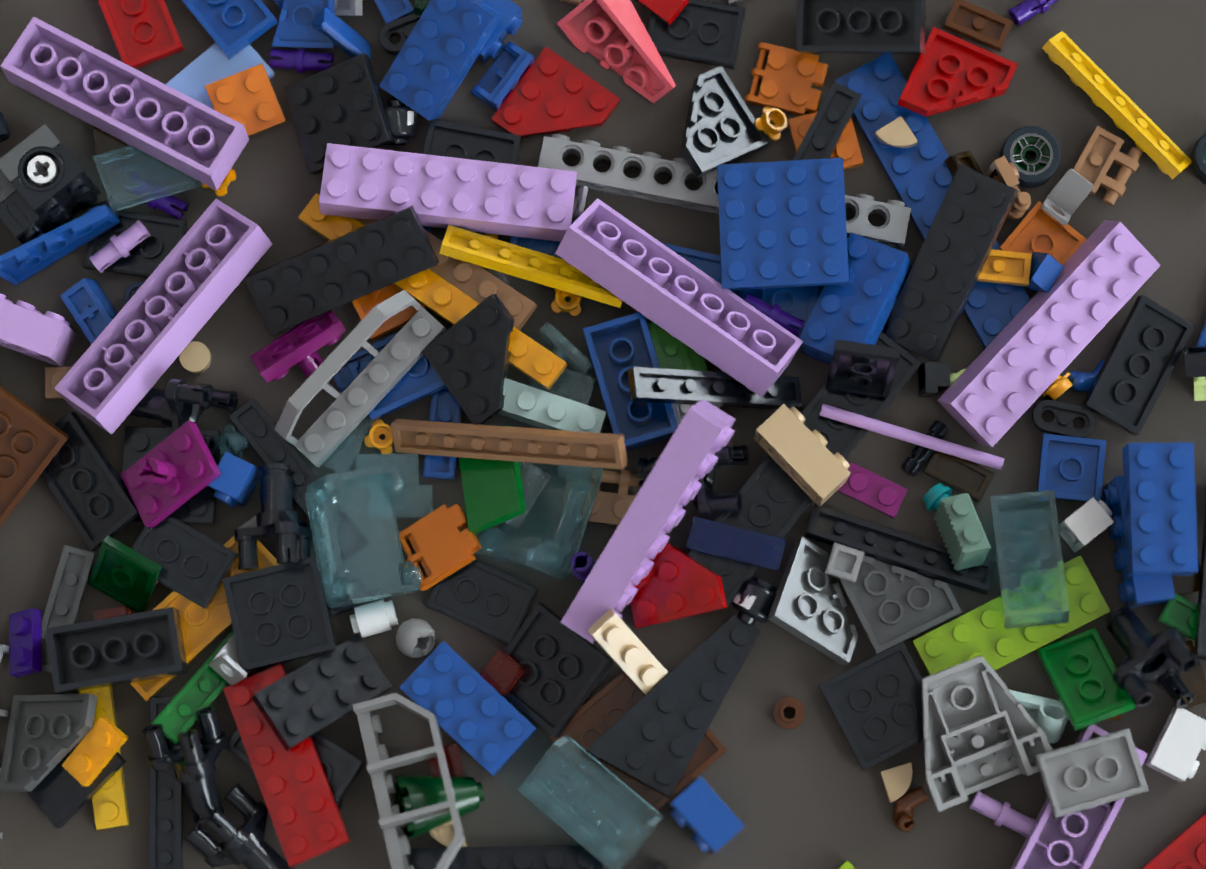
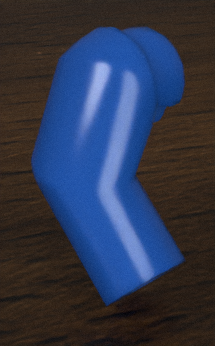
(1083, 381)

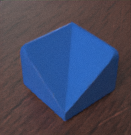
(1043, 271)

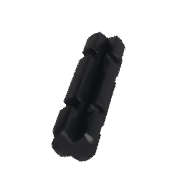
(921, 454)

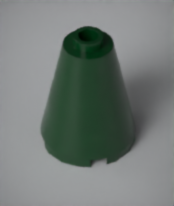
(422, 791)

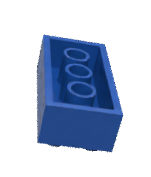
(440, 54)
(859, 308)
(614, 350)
(1160, 509)
(1134, 590)
(468, 708)
(705, 816)

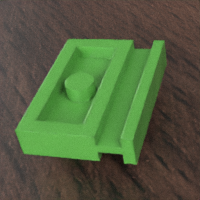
(674, 353)

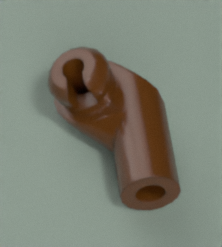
(905, 808)

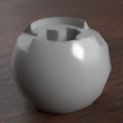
(415, 638)

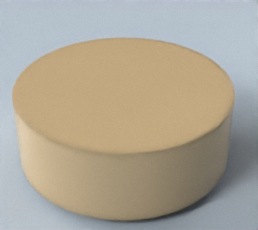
(195, 357)

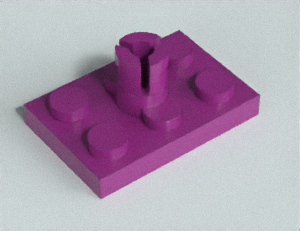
(298, 347)
(170, 474)

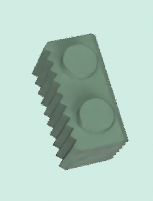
(962, 531)

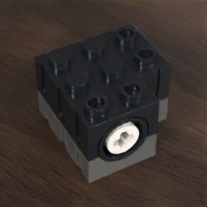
(41, 186)

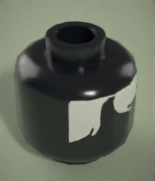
(401, 122)
(754, 600)

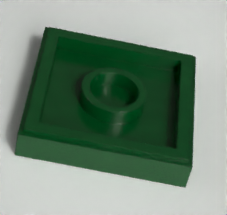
(124, 575)

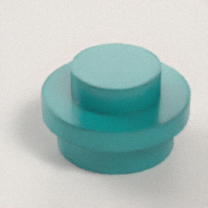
(935, 495)

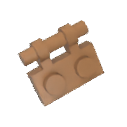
(1097, 158)
(1008, 174)
(611, 507)

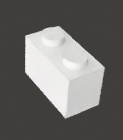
(1085, 524)
(1179, 745)

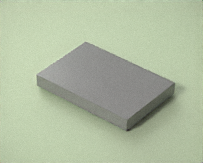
(1091, 773)

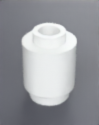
(374, 618)

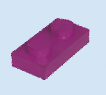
(873, 490)

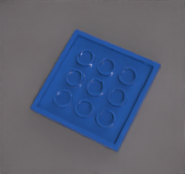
(782, 224)

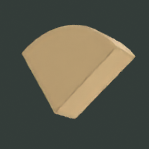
(896, 134)
(897, 780)
(444, 834)

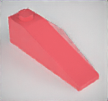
(621, 42)

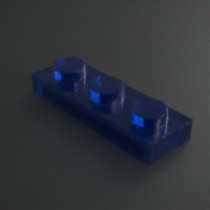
(736, 543)

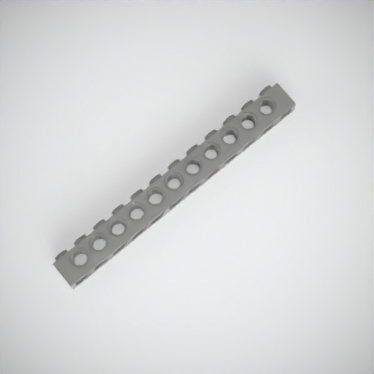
(705, 198)

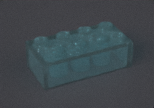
(1029, 559)
(590, 803)

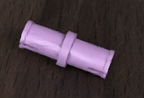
(119, 246)
(1002, 814)

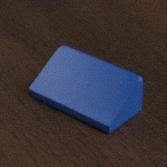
(341, 34)

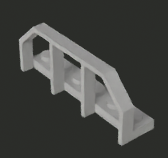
(368, 387)
(384, 784)

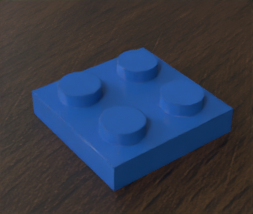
(1071, 467)

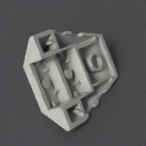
(974, 732)

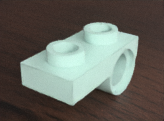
(1045, 712)

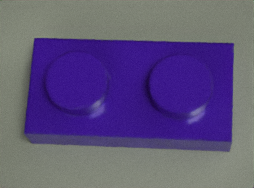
(25, 642)

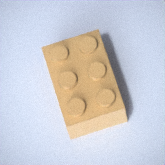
(802, 454)

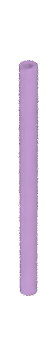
(911, 436)

